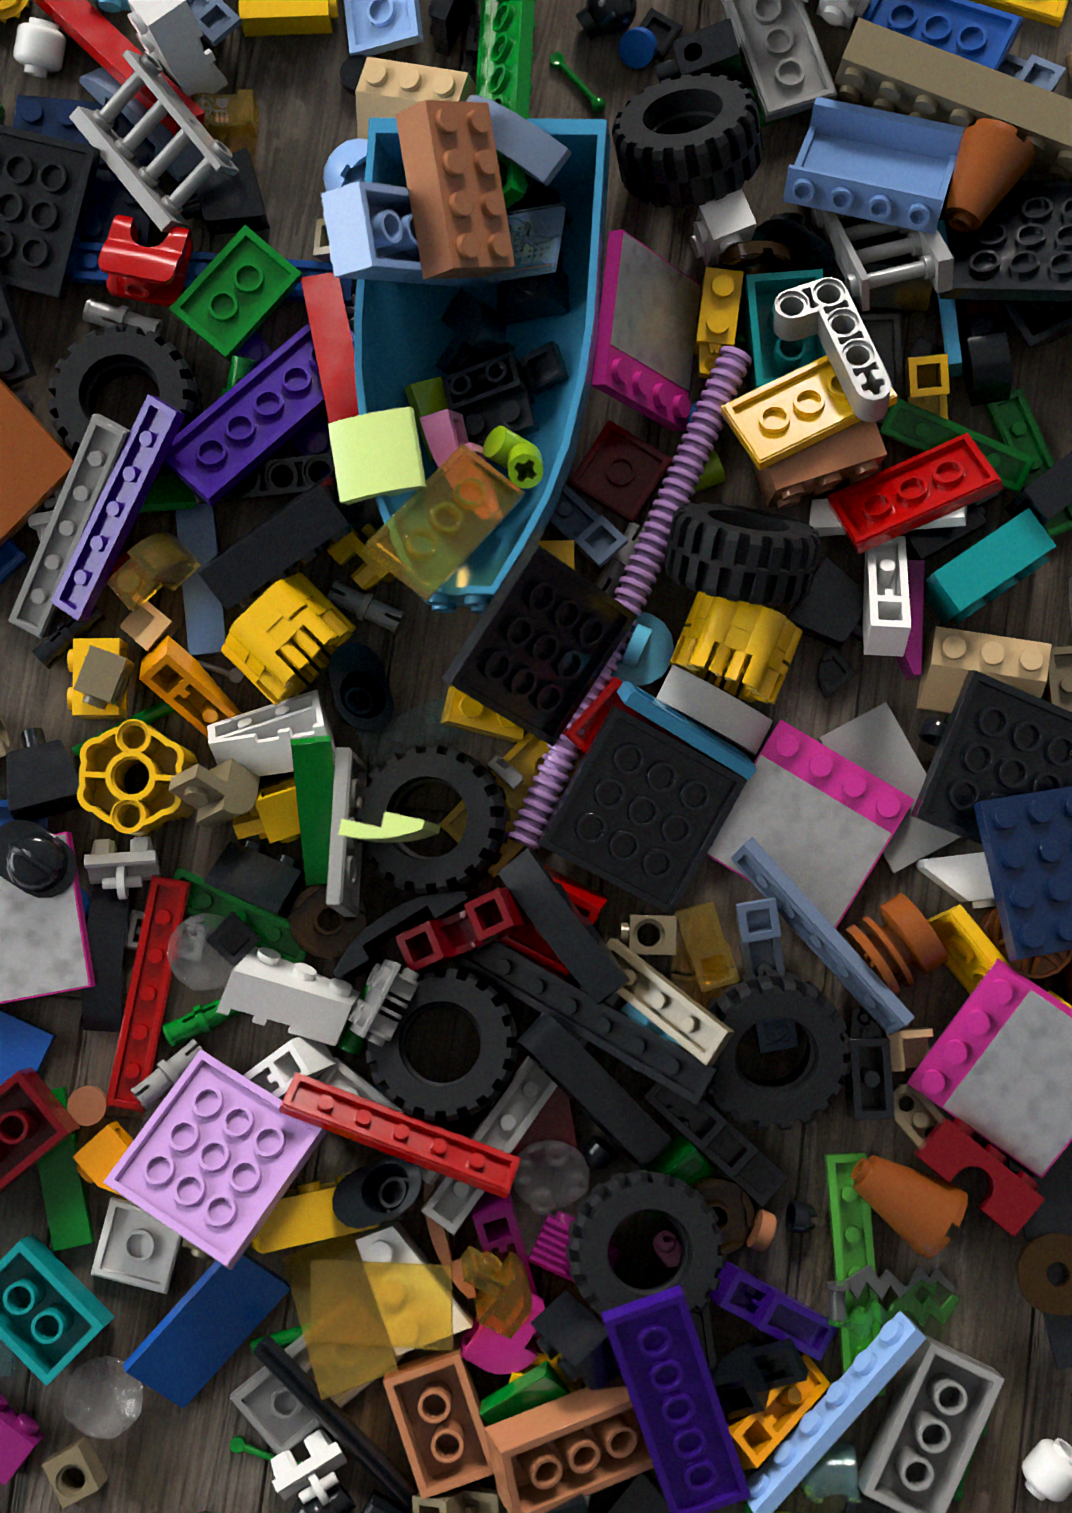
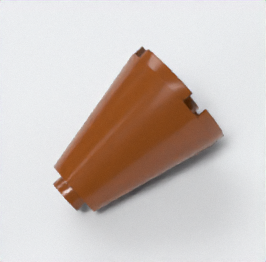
(985, 171)
(911, 1202)

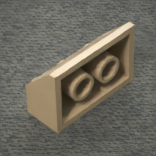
(394, 86)
(953, 652)

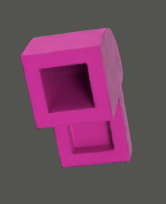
(497, 1353)

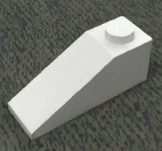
(886, 599)
(298, 1056)

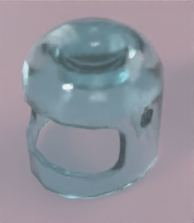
(833, 1475)

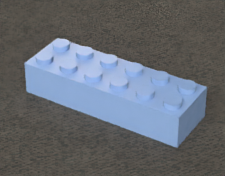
(376, 237)

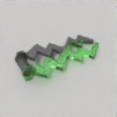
(905, 1299)

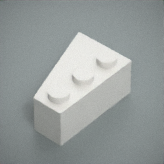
(173, 39)
(263, 735)
(289, 995)
(393, 1244)

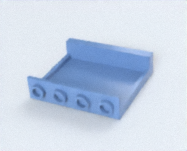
(874, 165)

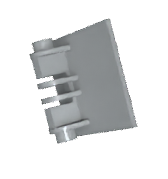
(365, 1013)

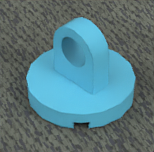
(646, 653)

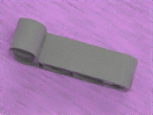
(843, 350)

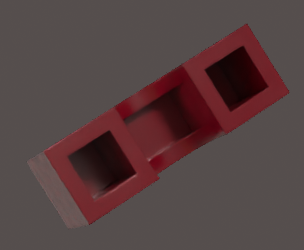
(461, 933)
(1008, 1198)

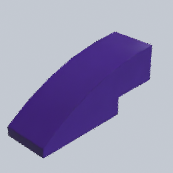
(772, 1310)

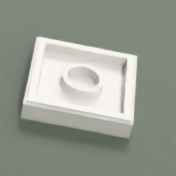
(136, 1248)

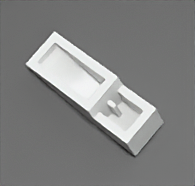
(714, 710)

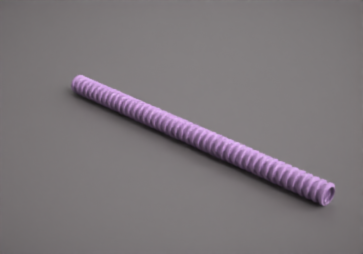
(640, 575)

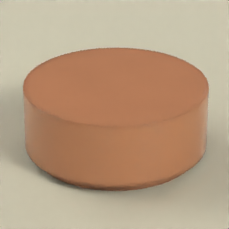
(87, 1105)
(763, 1231)

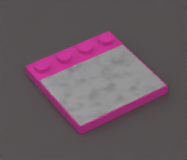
(646, 332)
(814, 818)
(43, 941)
(1006, 1068)

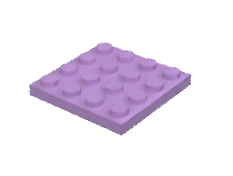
(214, 1159)

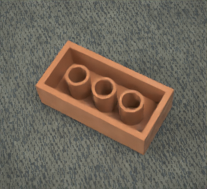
(455, 189)
(566, 1449)

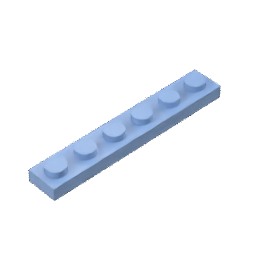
(833, 1414)

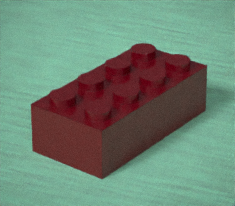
(30, 1125)

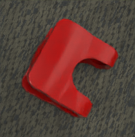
(141, 272)

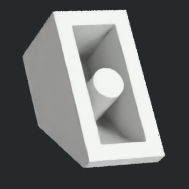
(961, 876)

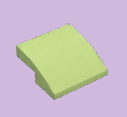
(376, 455)
(394, 829)

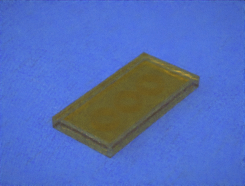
(444, 522)

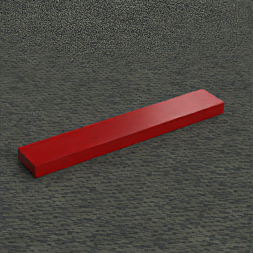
(107, 46)
(332, 344)
(147, 991)
(400, 1135)

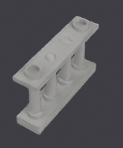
(121, 153)
(932, 252)

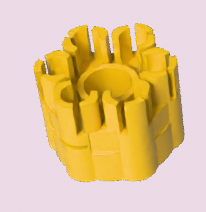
(281, 632)
(737, 639)
(103, 775)

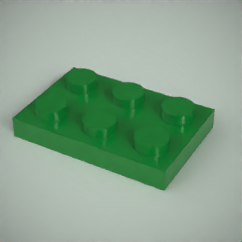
(236, 293)

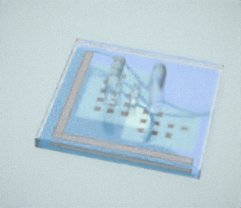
(534, 241)

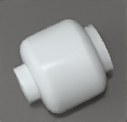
(39, 47)
(1049, 1470)

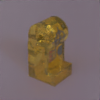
(230, 114)

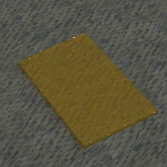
(382, 1304)
(334, 1365)

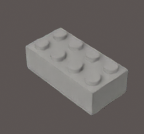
(929, 1430)

